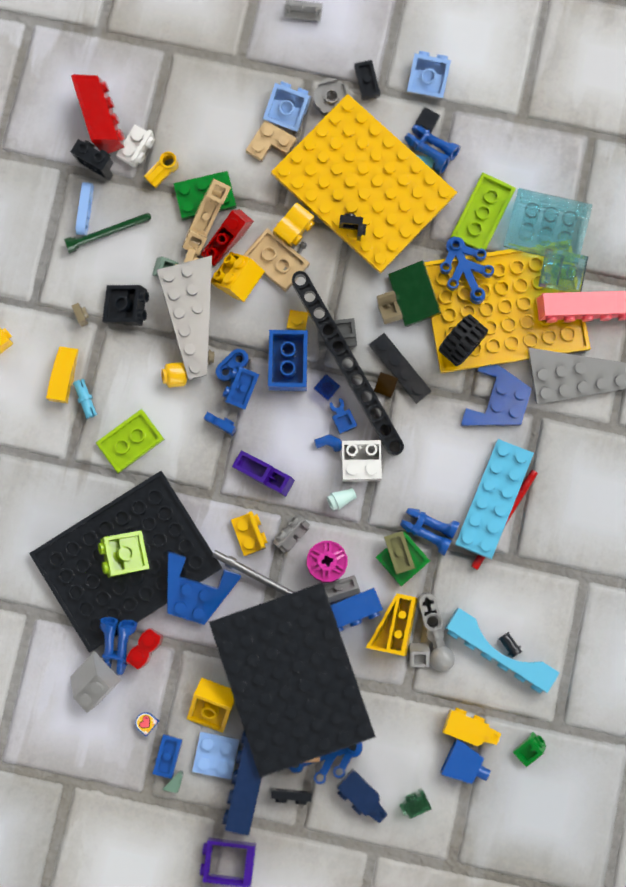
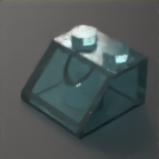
(563, 271)

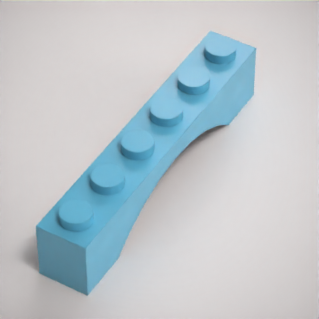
(536, 673)

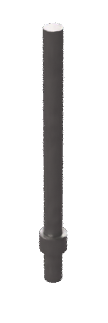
(231, 562)

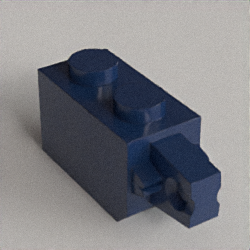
(362, 795)

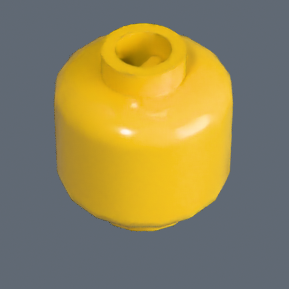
(174, 375)

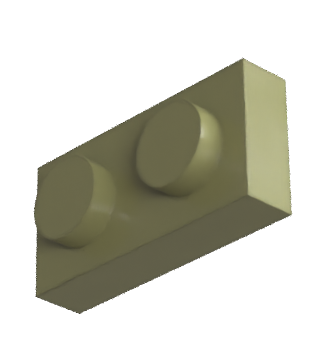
(399, 552)

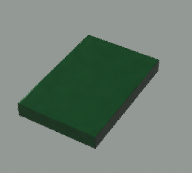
(414, 293)

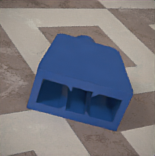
(464, 764)

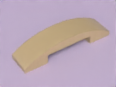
(205, 216)

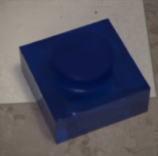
(327, 387)

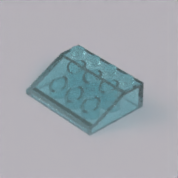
(547, 223)

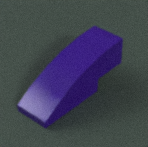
(263, 473)

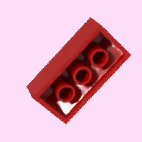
(98, 112)

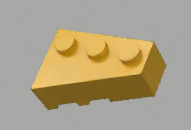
(395, 627)

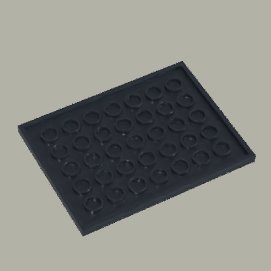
(74, 564)
(291, 679)

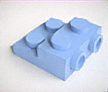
(429, 74)
(287, 106)

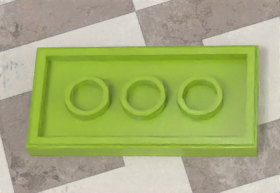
(483, 211)

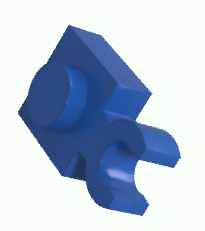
(343, 419)
(225, 425)

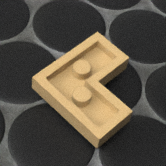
(268, 137)

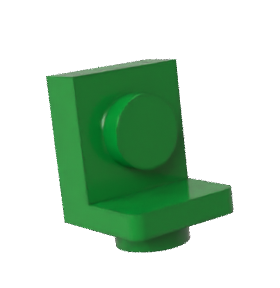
(530, 749)

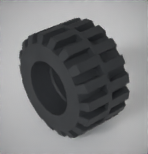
(463, 340)

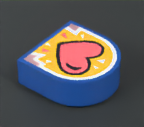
(146, 722)

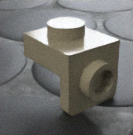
(389, 307)

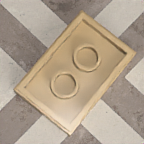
(273, 256)

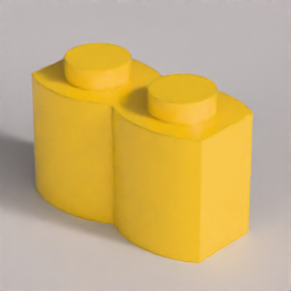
(294, 225)

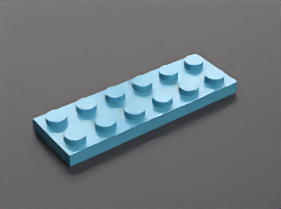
(494, 499)

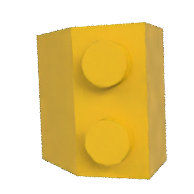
(211, 705)

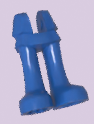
(441, 160)
(417, 529)
(125, 629)

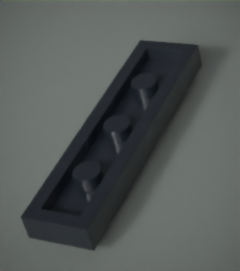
(400, 368)

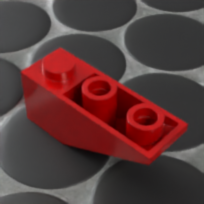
(227, 235)

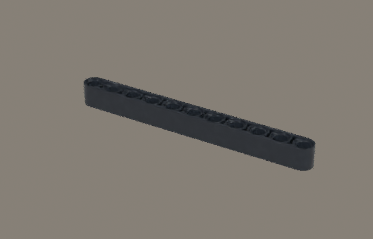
(346, 353)

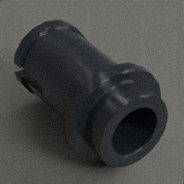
(510, 645)

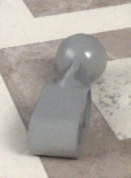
(441, 656)

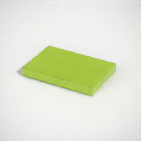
(130, 441)

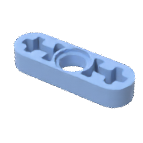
(84, 208)

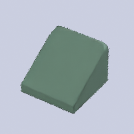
(162, 262)
(175, 783)

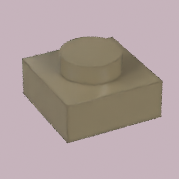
(81, 314)

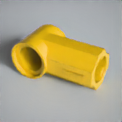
(160, 171)

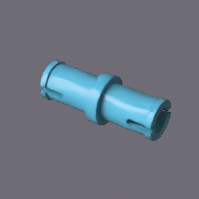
(85, 398)

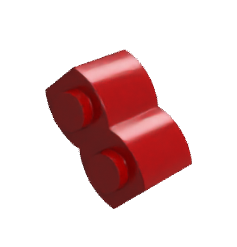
(141, 653)

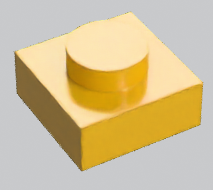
(297, 320)

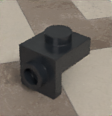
(350, 221)

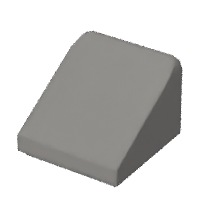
(419, 655)

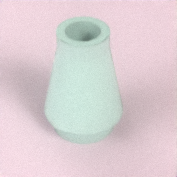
(341, 498)

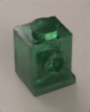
(415, 804)

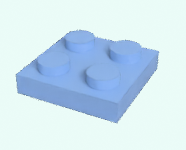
(215, 755)

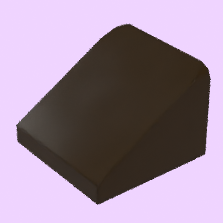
(385, 384)

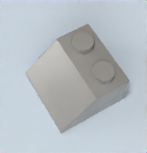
(92, 682)

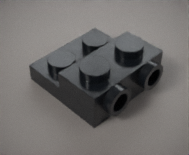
(93, 159)
(125, 305)

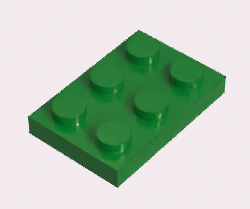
(192, 191)

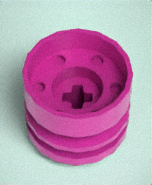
(336, 568)

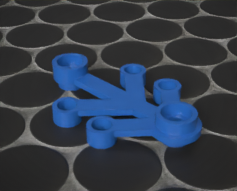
(465, 266)
(329, 759)

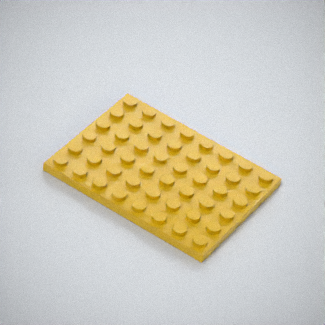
(366, 171)
(506, 312)

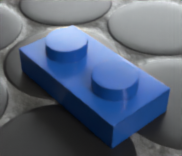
(167, 756)

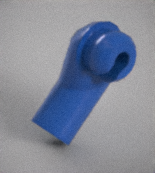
(329, 440)

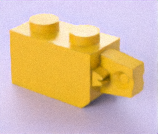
(469, 729)

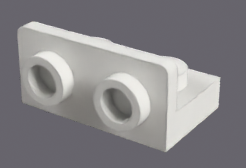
(136, 145)

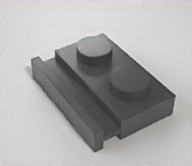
(347, 329)

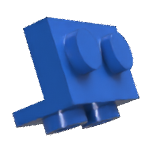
(241, 387)

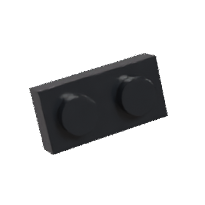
(367, 80)
(299, 796)

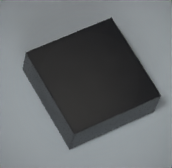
(427, 119)

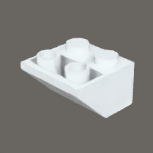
(361, 461)

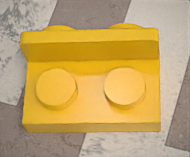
(248, 533)

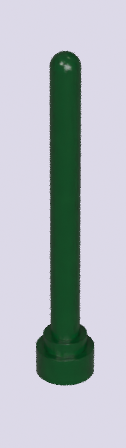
(73, 243)

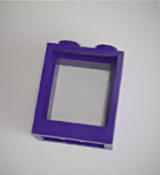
(228, 880)

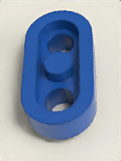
(230, 363)

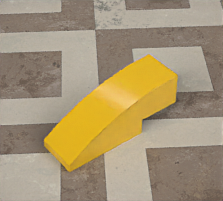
(62, 375)

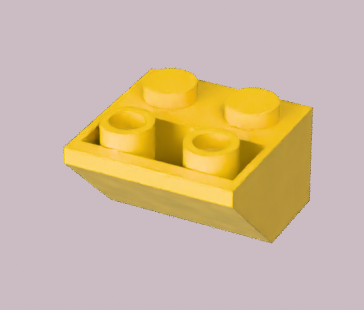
(237, 276)

